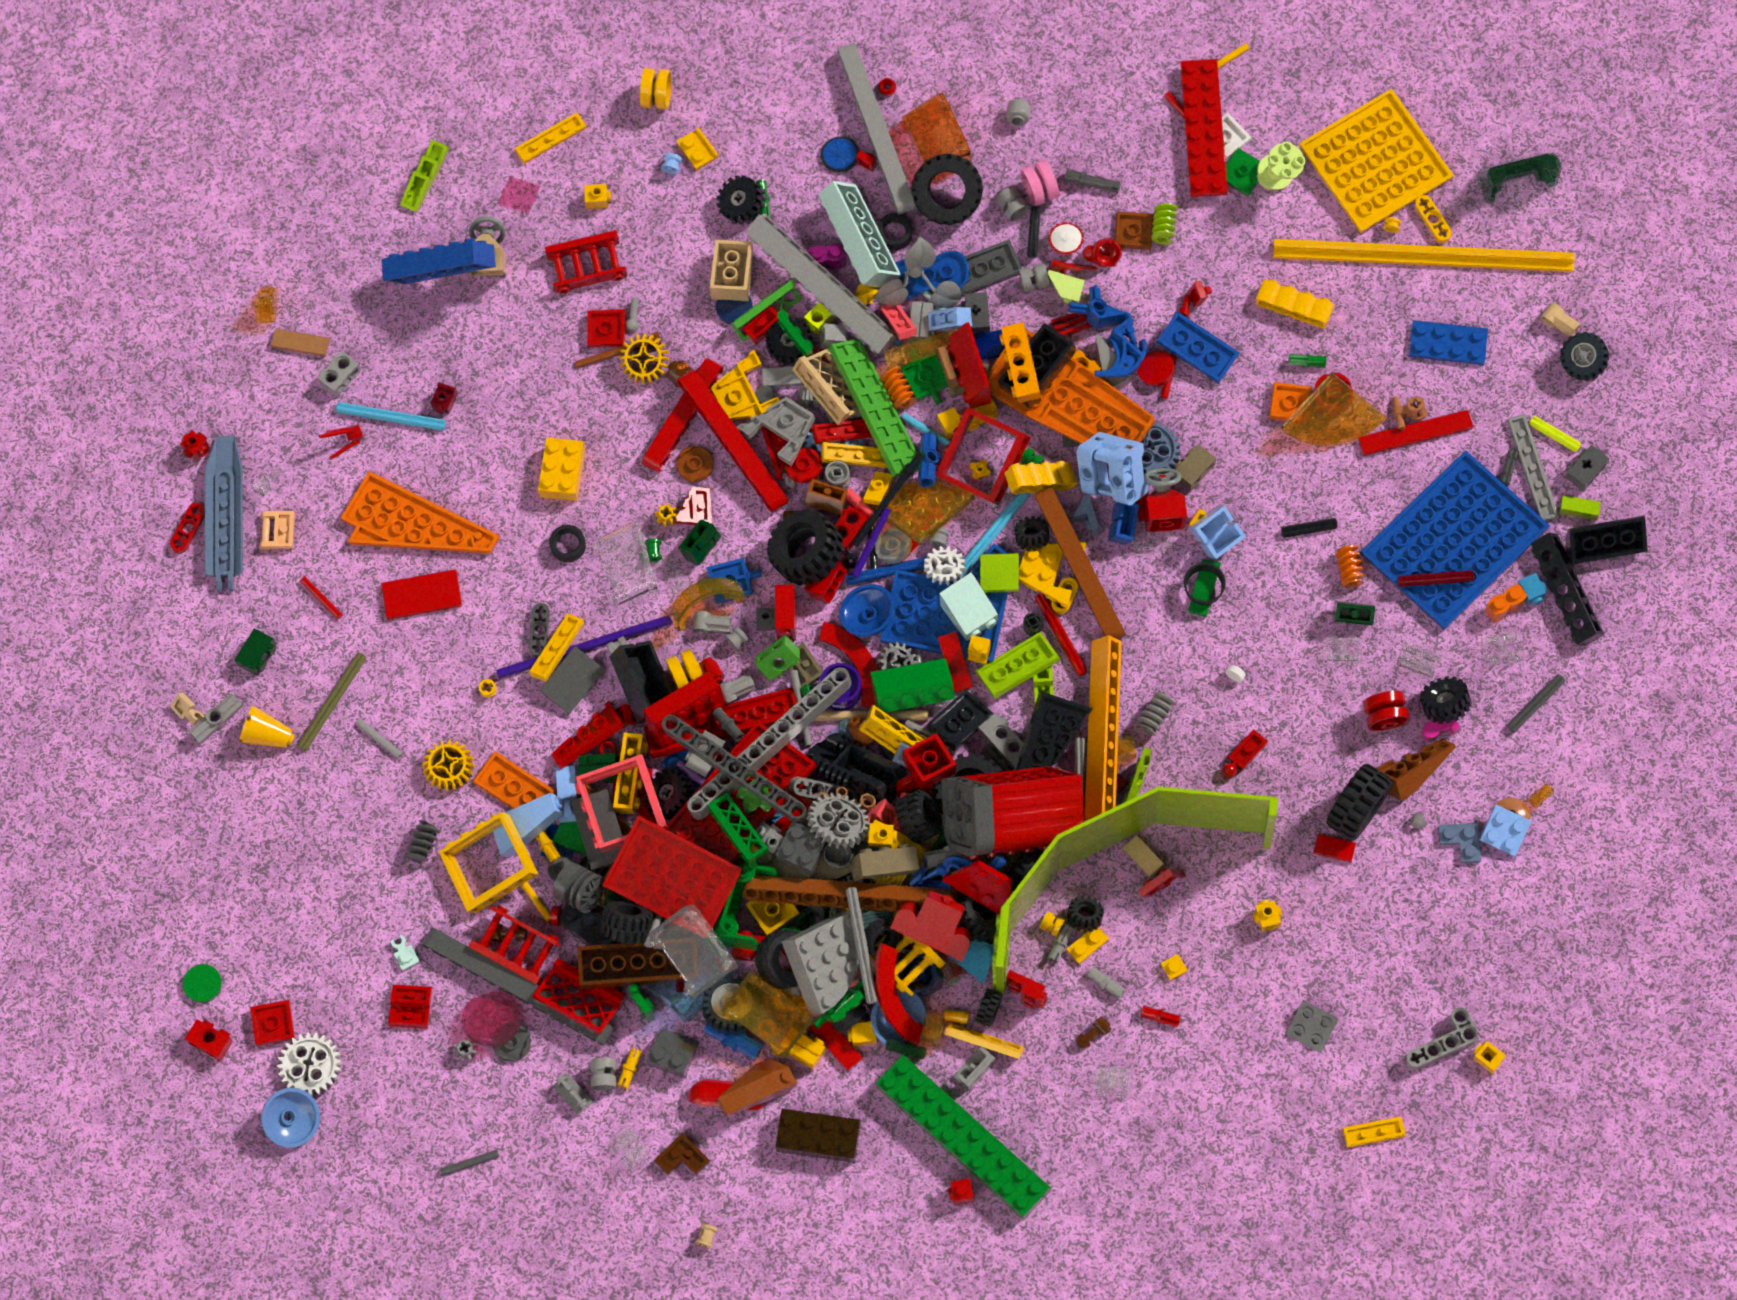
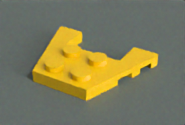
(736, 393)
(1040, 571)

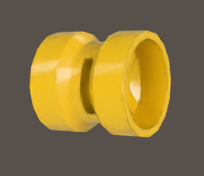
(1052, 923)

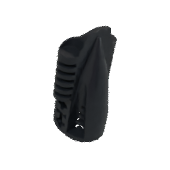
(852, 765)

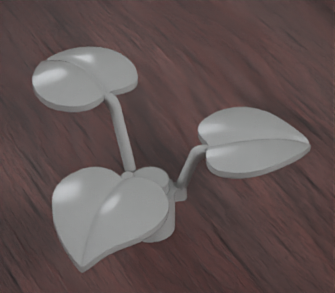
(919, 255)

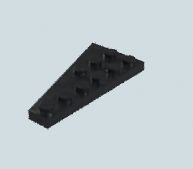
(1050, 730)

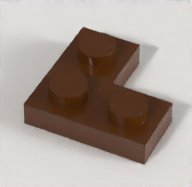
(682, 1151)

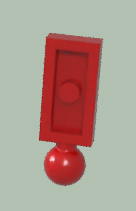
(1244, 754)

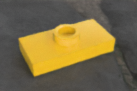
(878, 488)

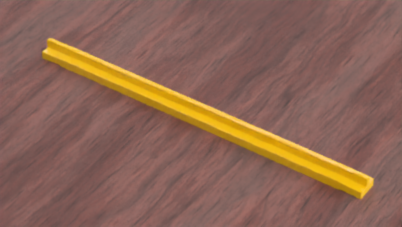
(1423, 255)

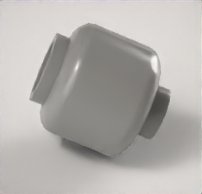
(1018, 112)

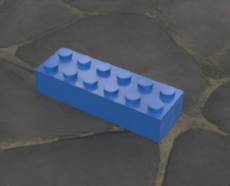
(438, 262)

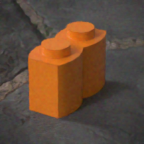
(1502, 604)

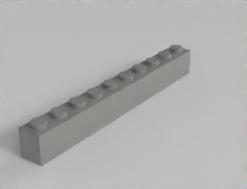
(821, 283)

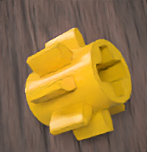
(662, 512)

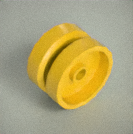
(655, 88)
(683, 673)

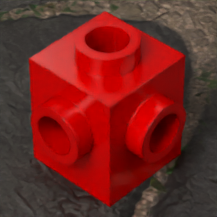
(194, 445)

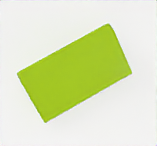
(1580, 507)

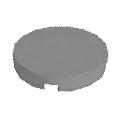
(893, 546)

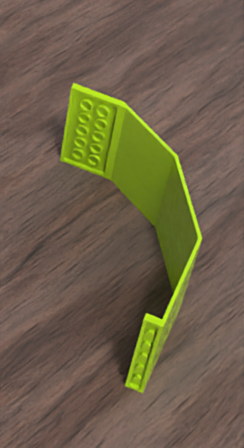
(1157, 806)

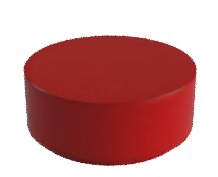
(555, 914)

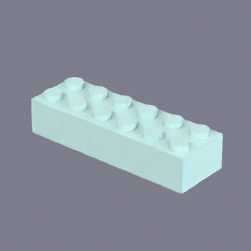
(858, 234)

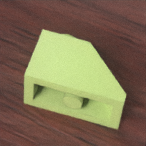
(1066, 286)

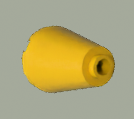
(265, 730)

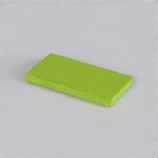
(1017, 665)

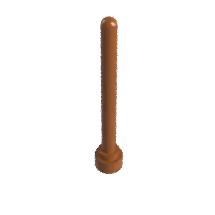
(609, 354)

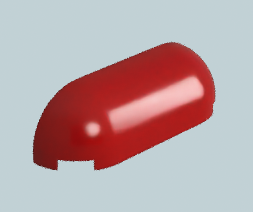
(708, 1091)

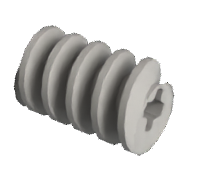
(1154, 712)

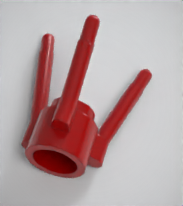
(1062, 267)
(353, 433)

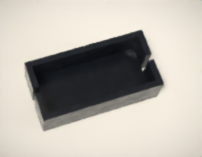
(640, 676)

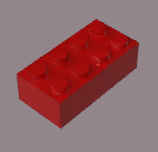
(689, 703)

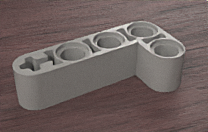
(1440, 1045)

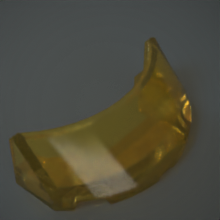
(700, 591)

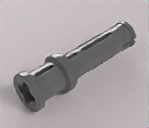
(1082, 179)

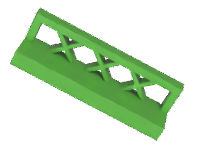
(751, 313)

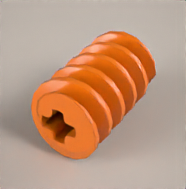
(897, 390)
(1348, 566)

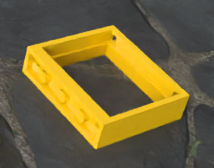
(466, 839)

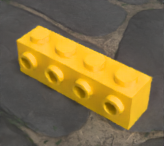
(629, 781)

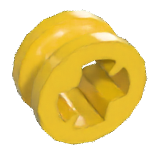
(1392, 224)
(485, 693)

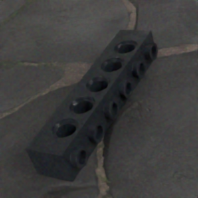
(1583, 611)

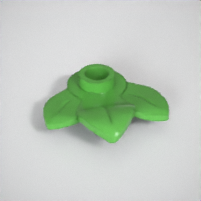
(751, 802)

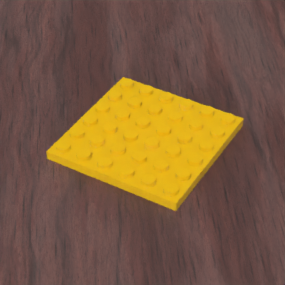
(1376, 160)

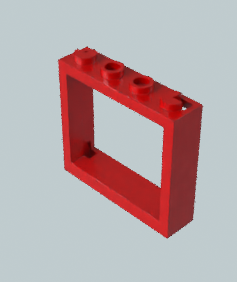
(1013, 457)

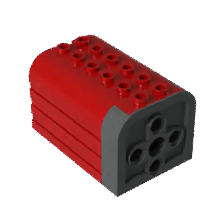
(1010, 810)

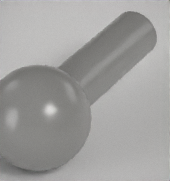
(632, 325)

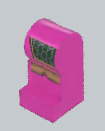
(1432, 730)

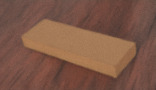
(300, 342)

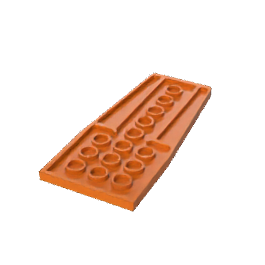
(1077, 404)

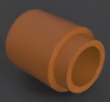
(858, 735)

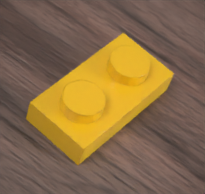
(1087, 945)

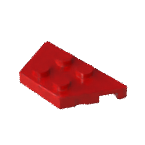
(982, 884)

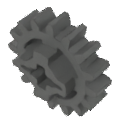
(895, 653)

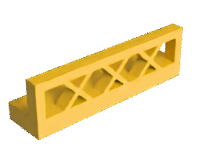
(882, 731)

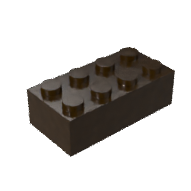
(818, 1135)

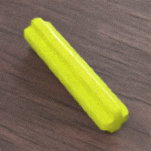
(1554, 433)

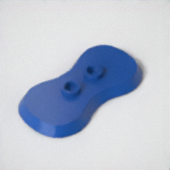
(947, 267)

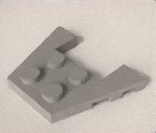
(787, 421)

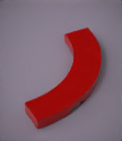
(858, 655)
(888, 997)

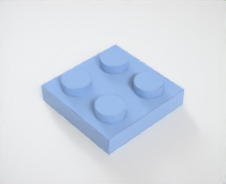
(1505, 830)

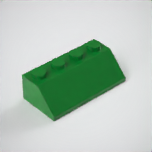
(912, 685)

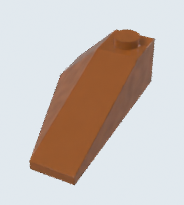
(1416, 768)
(758, 1085)

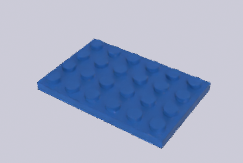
(922, 620)

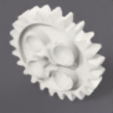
(327, 1067)

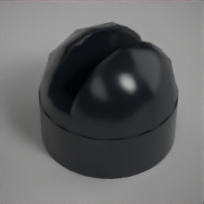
(845, 562)

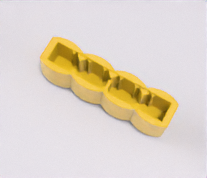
(1294, 303)
(1038, 477)

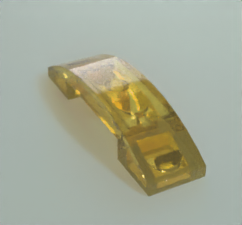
(916, 350)

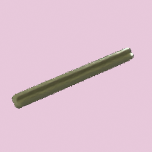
(331, 701)

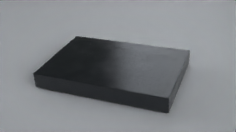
(959, 720)

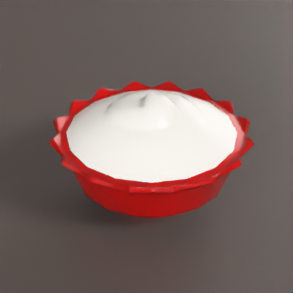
(1066, 238)

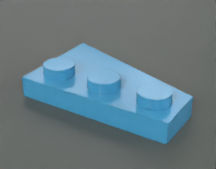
(977, 959)

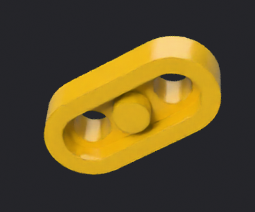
(1064, 583)

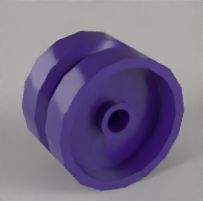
(853, 694)

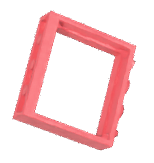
(608, 771)

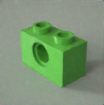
(782, 648)

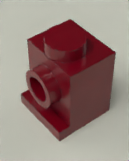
(445, 405)

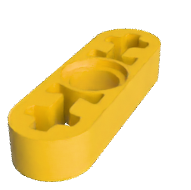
(1434, 212)

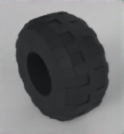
(768, 960)

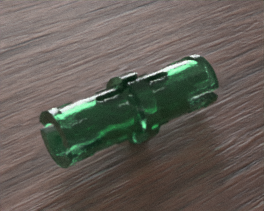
(905, 1048)

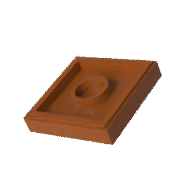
(1134, 230)

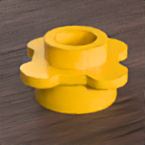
(985, 472)

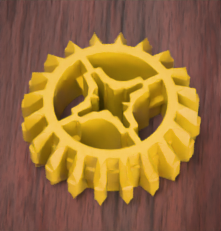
(644, 367)
(455, 763)

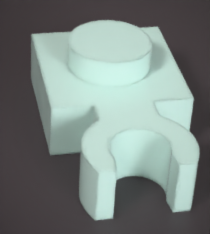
(406, 955)

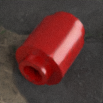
(711, 666)

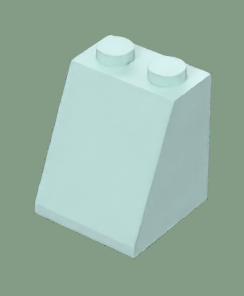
(968, 607)

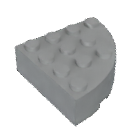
(824, 961)

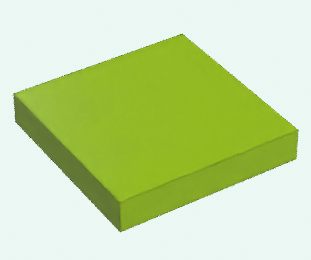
(999, 572)

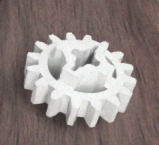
(944, 564)

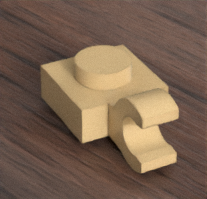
(184, 709)

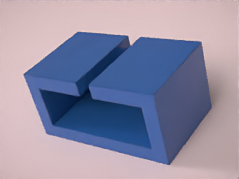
(1124, 524)

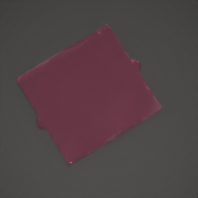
(519, 194)

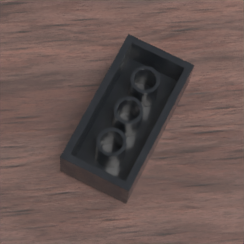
(1049, 354)

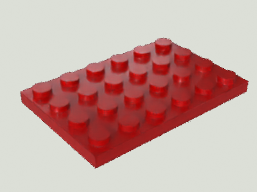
(670, 873)

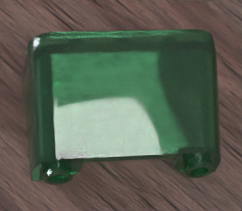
(1544, 166)

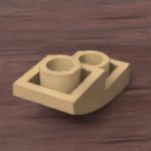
(1143, 856)

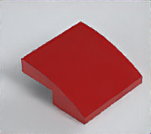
(410, 1006)

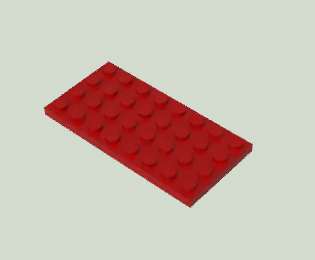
(779, 770)

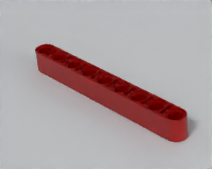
(732, 440)

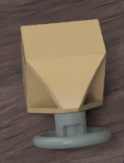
(487, 234)

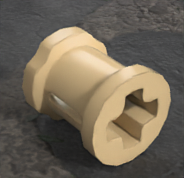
(706, 1236)

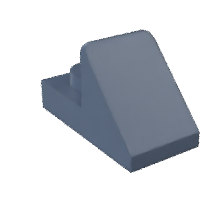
(1086, 511)

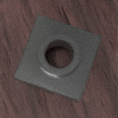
(768, 624)

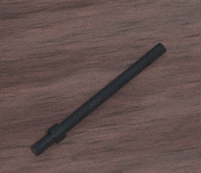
(909, 470)

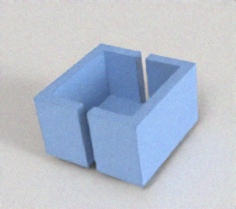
(1216, 533)

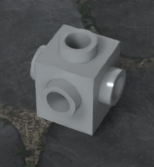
(770, 836)

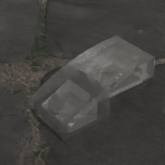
(1154, 543)
(672, 574)

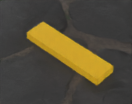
(550, 138)
(852, 455)
(556, 647)
(984, 1040)

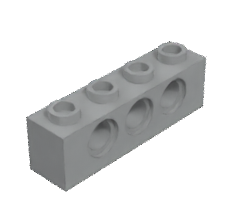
(998, 724)

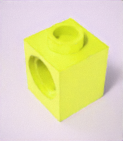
(818, 311)

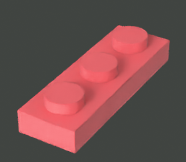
(898, 321)

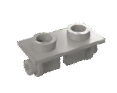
(572, 1093)

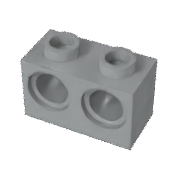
(342, 376)

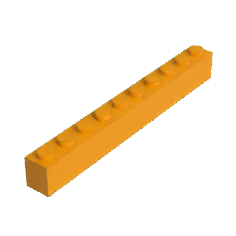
(1103, 726)

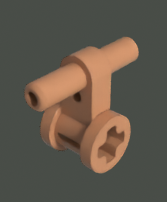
(1409, 410)

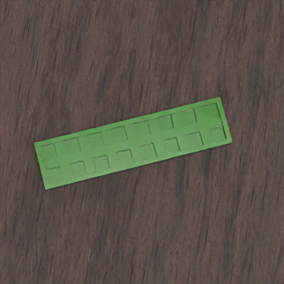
(874, 404)

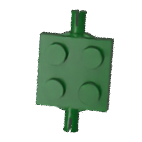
(925, 378)
(848, 1001)

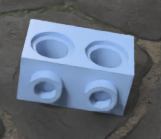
(949, 318)

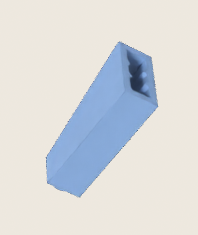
(529, 821)

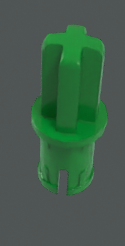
(1307, 360)

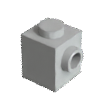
(832, 334)

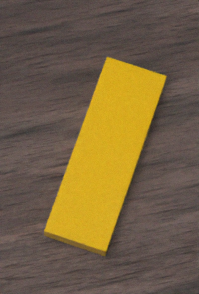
(1373, 1132)

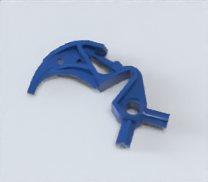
(1103, 315)
(951, 861)

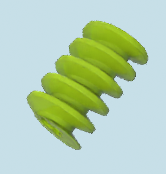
(1163, 223)

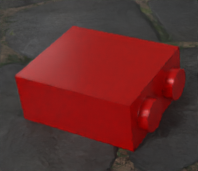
(785, 611)

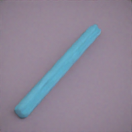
(390, 416)
(994, 530)

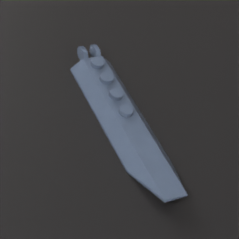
(224, 512)

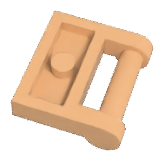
(283, 530)

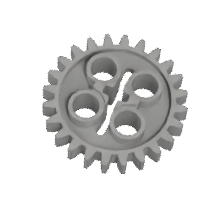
(827, 811)

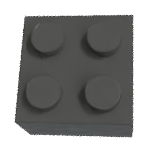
(801, 849)

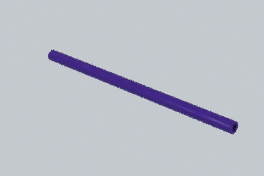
(591, 644)

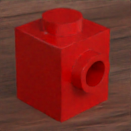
(961, 1192)

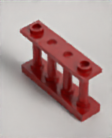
(573, 249)
(515, 964)

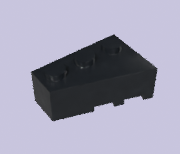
(584, 926)

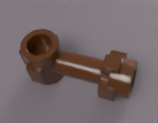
(500, 932)
(1101, 1026)

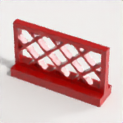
(570, 977)

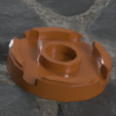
(696, 469)

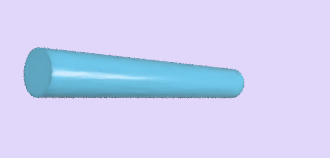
(925, 429)

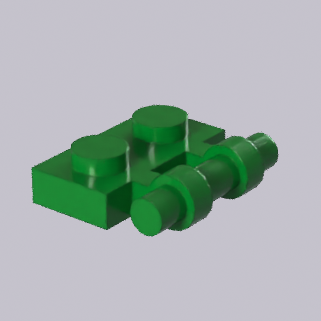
(642, 1004)

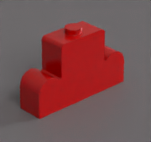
(935, 924)

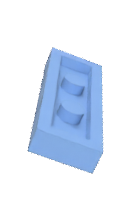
(566, 791)

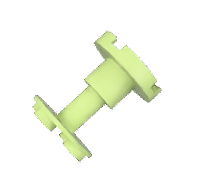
(1280, 166)

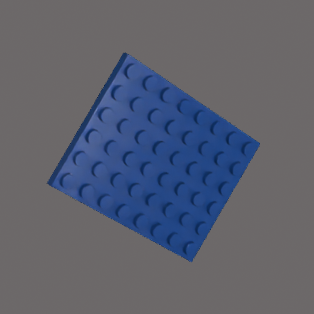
(1452, 526)

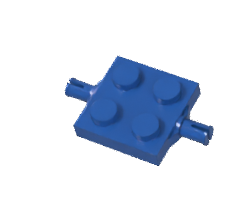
(736, 571)

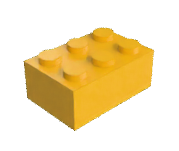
(561, 469)

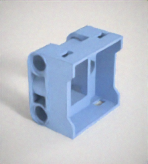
(1125, 468)

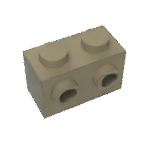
(1195, 467)

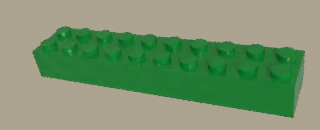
(963, 1137)

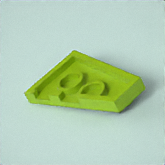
(1137, 780)

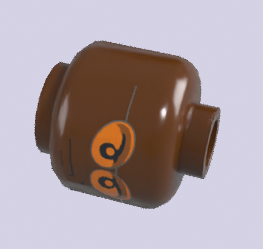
(677, 369)

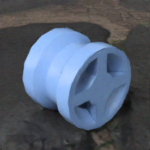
(671, 163)

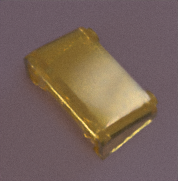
(767, 1013)

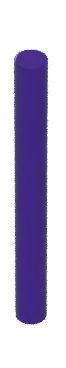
(871, 542)

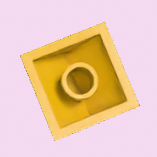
(773, 915)

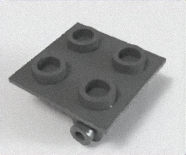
(1312, 1026)

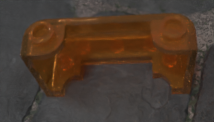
(935, 130)

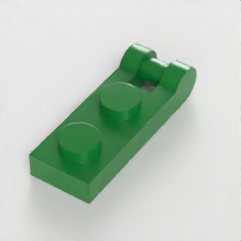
(794, 334)

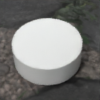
(1235, 673)

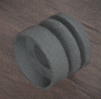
(578, 887)

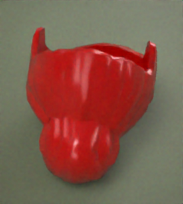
(1106, 258)

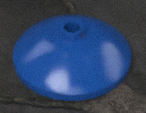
(862, 603)

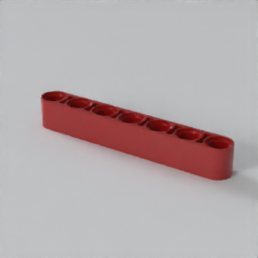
(678, 420)

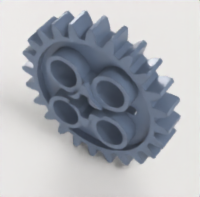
(1170, 447)

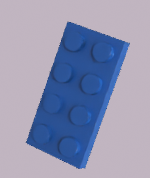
(1448, 342)
(1197, 347)

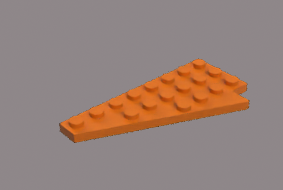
(400, 519)

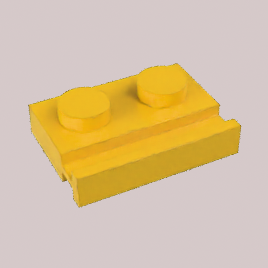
(697, 149)

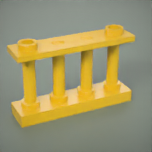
(919, 948)

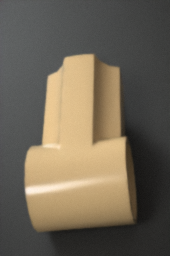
(1555, 317)

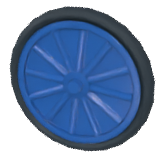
(839, 154)

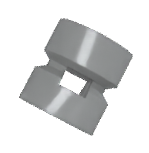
(1011, 203)
(1040, 277)
(838, 474)
(603, 1074)

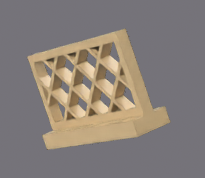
(824, 391)

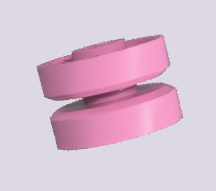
(1039, 183)

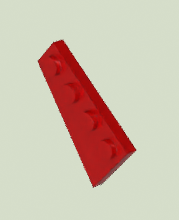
(595, 732)

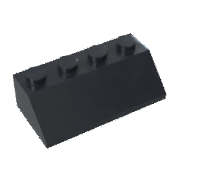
(1606, 540)

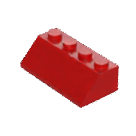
(970, 367)

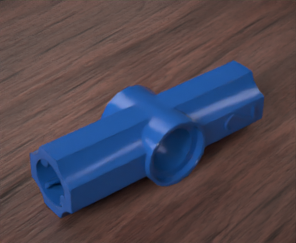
(927, 465)
(737, 1042)

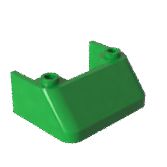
(726, 925)

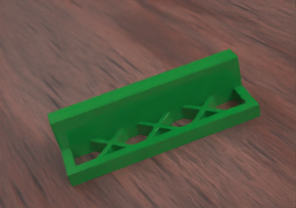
(733, 835)

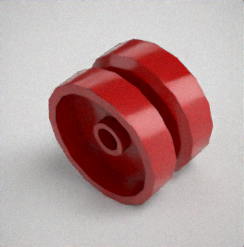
(1385, 710)

